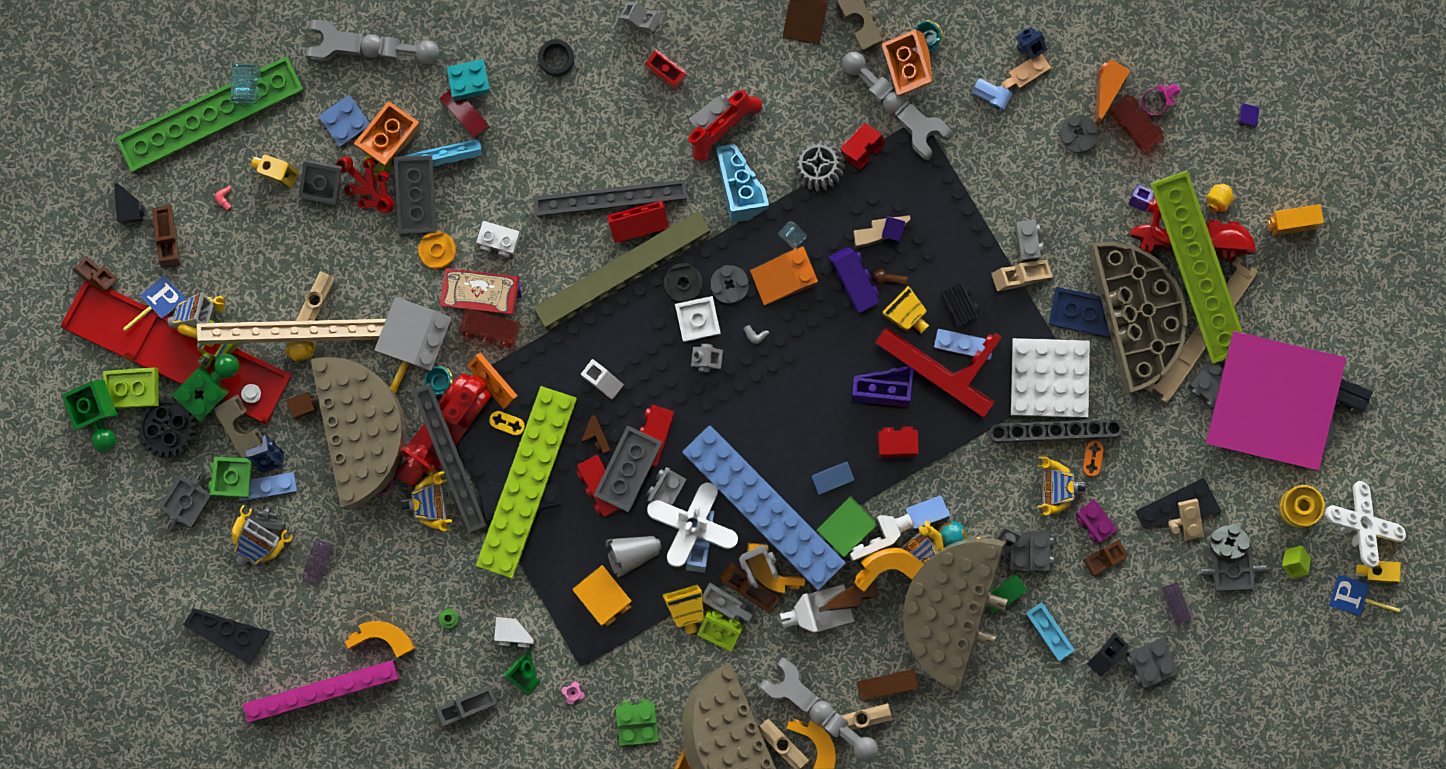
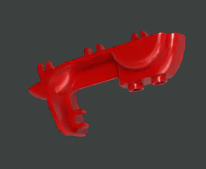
(1226, 238)
(459, 408)

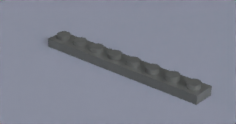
(610, 198)
(449, 457)

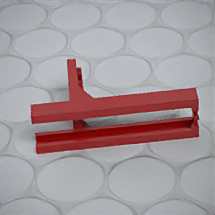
(954, 383)

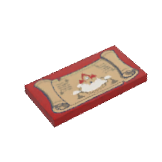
(479, 291)

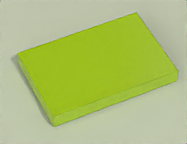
(133, 387)

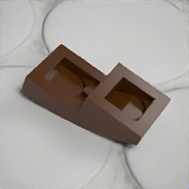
(94, 275)
(1105, 558)

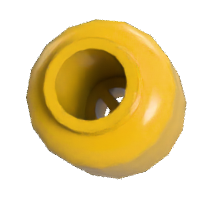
(1219, 198)
(300, 350)

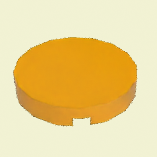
(437, 250)

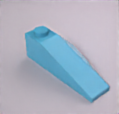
(742, 190)

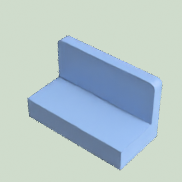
(929, 510)

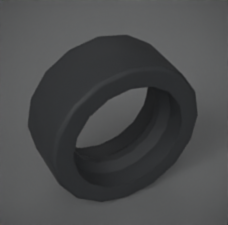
(551, 44)

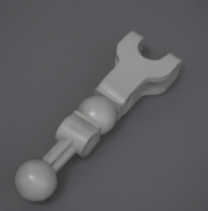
(371, 45)
(905, 113)
(819, 711)

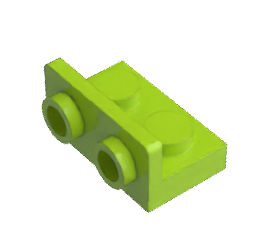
(720, 630)

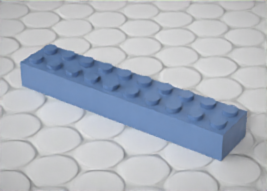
(764, 508)

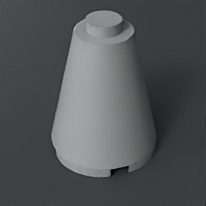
(631, 552)

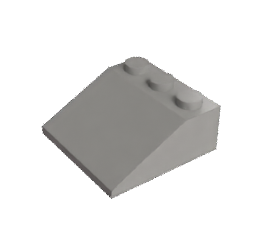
(412, 334)

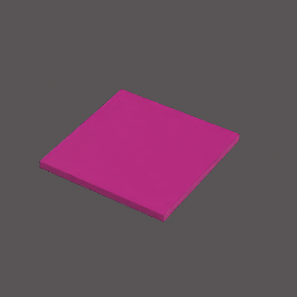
(1275, 400)

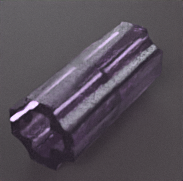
(1176, 603)

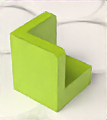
(1296, 562)

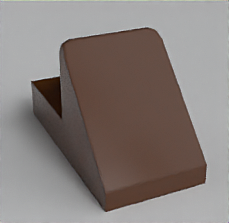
(594, 430)

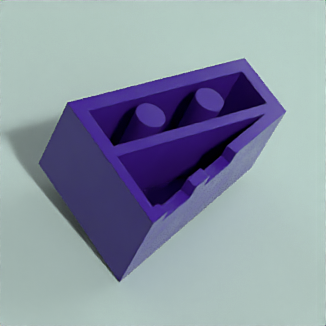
(855, 279)
(884, 388)

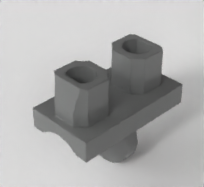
(274, 526)
(1010, 537)

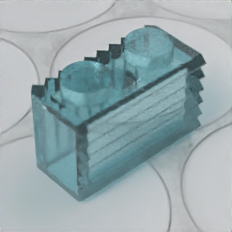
(244, 83)

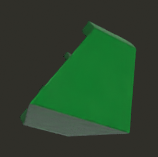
(523, 674)

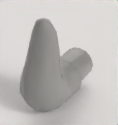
(751, 335)

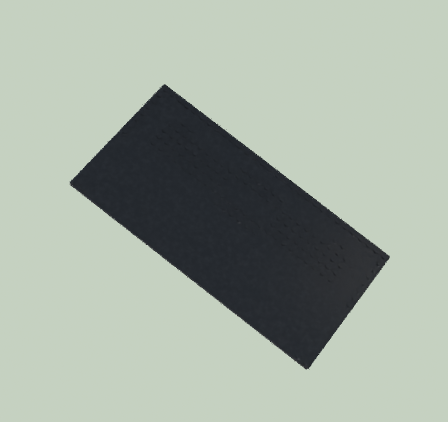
(772, 401)

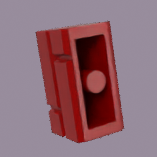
(665, 70)

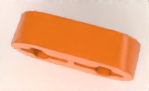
(1097, 459)

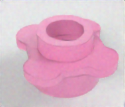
(572, 698)

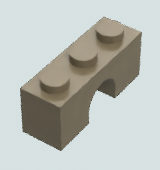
(869, 35)
(228, 415)

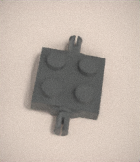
(185, 501)
(1234, 575)

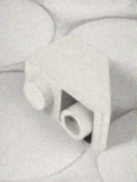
(602, 379)
(510, 630)

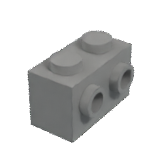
(1027, 240)

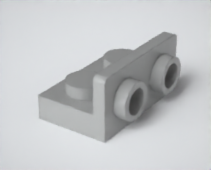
(667, 487)

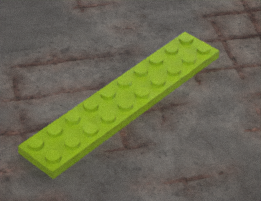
(1197, 262)
(526, 482)

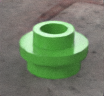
(444, 613)

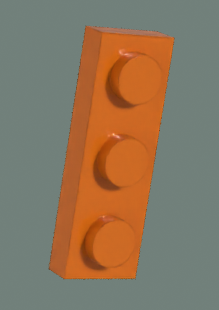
(495, 383)

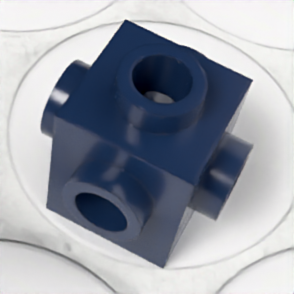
(1031, 43)

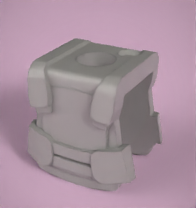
(769, 557)

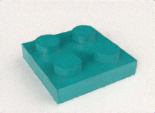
(468, 80)

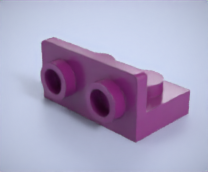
(1095, 521)

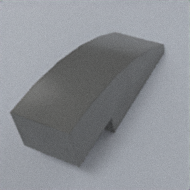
(465, 706)

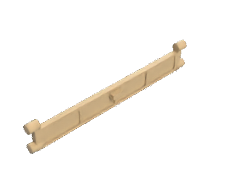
(1195, 344)

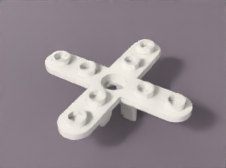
(1374, 527)
(687, 535)

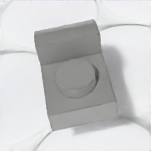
(640, 17)

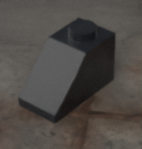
(127, 206)
(1107, 654)

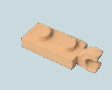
(1026, 72)

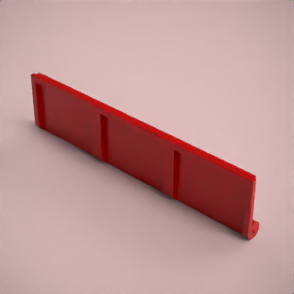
(153, 344)

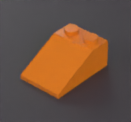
(908, 61)
(1110, 81)
(387, 134)
(784, 276)

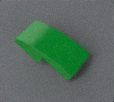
(1009, 589)

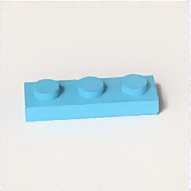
(1050, 631)

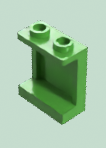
(846, 527)

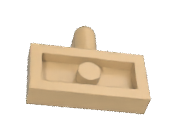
(1189, 520)

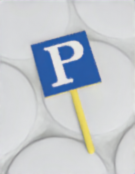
(161, 298)
(1351, 595)

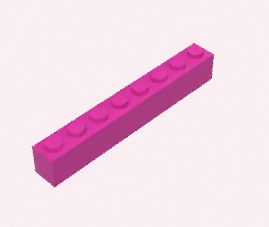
(321, 691)

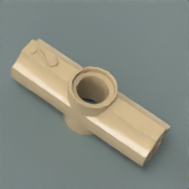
(321, 289)
(874, 716)
(791, 754)

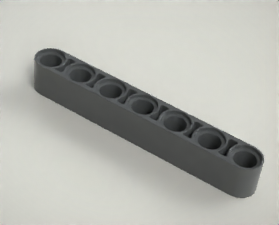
(1064, 427)

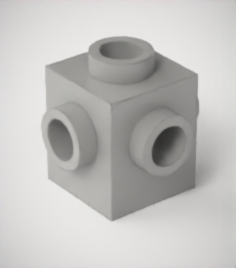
(706, 358)

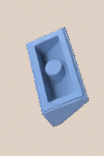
(832, 478)

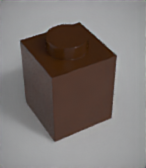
(302, 405)

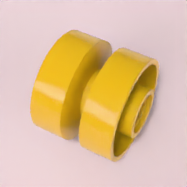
(1301, 506)

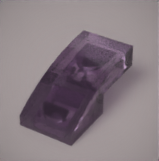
(317, 561)

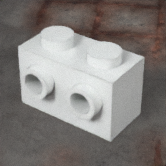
(498, 238)

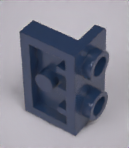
(267, 456)

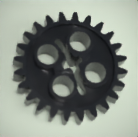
(159, 442)

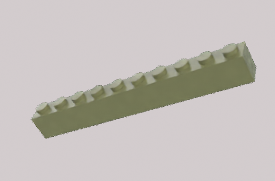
(621, 270)

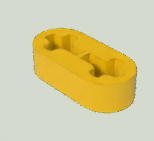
(509, 419)

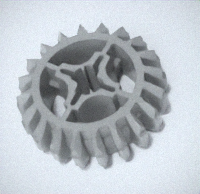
(804, 162)

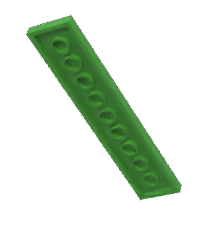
(205, 117)

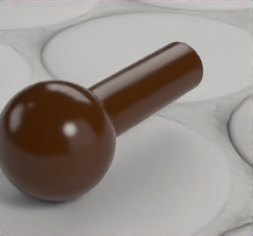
(880, 277)

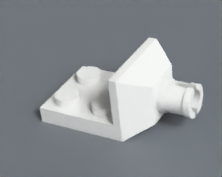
(890, 531)
(808, 615)

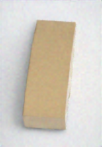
(873, 235)
(1021, 275)

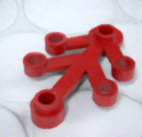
(367, 185)

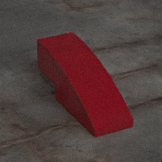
(465, 115)

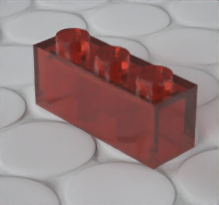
(1136, 123)
(490, 328)

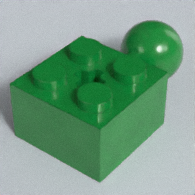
(214, 391)
(90, 407)

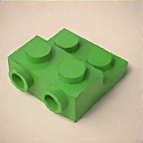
(231, 477)
(636, 723)

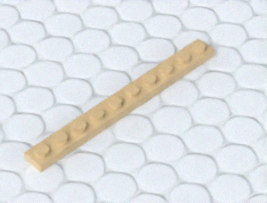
(289, 331)

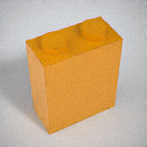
(1295, 220)
(602, 596)

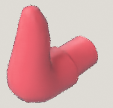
(219, 197)

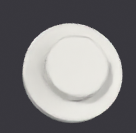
(251, 393)

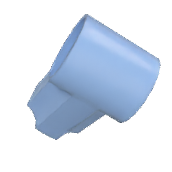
(994, 95)

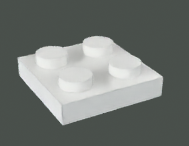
(697, 319)

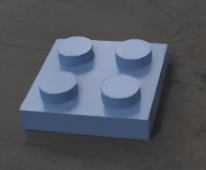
(344, 121)

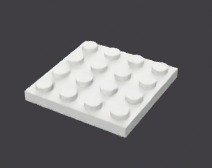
(1050, 378)

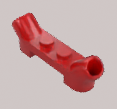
(704, 139)

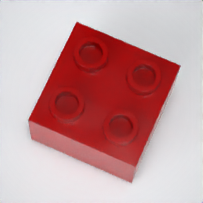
(897, 443)

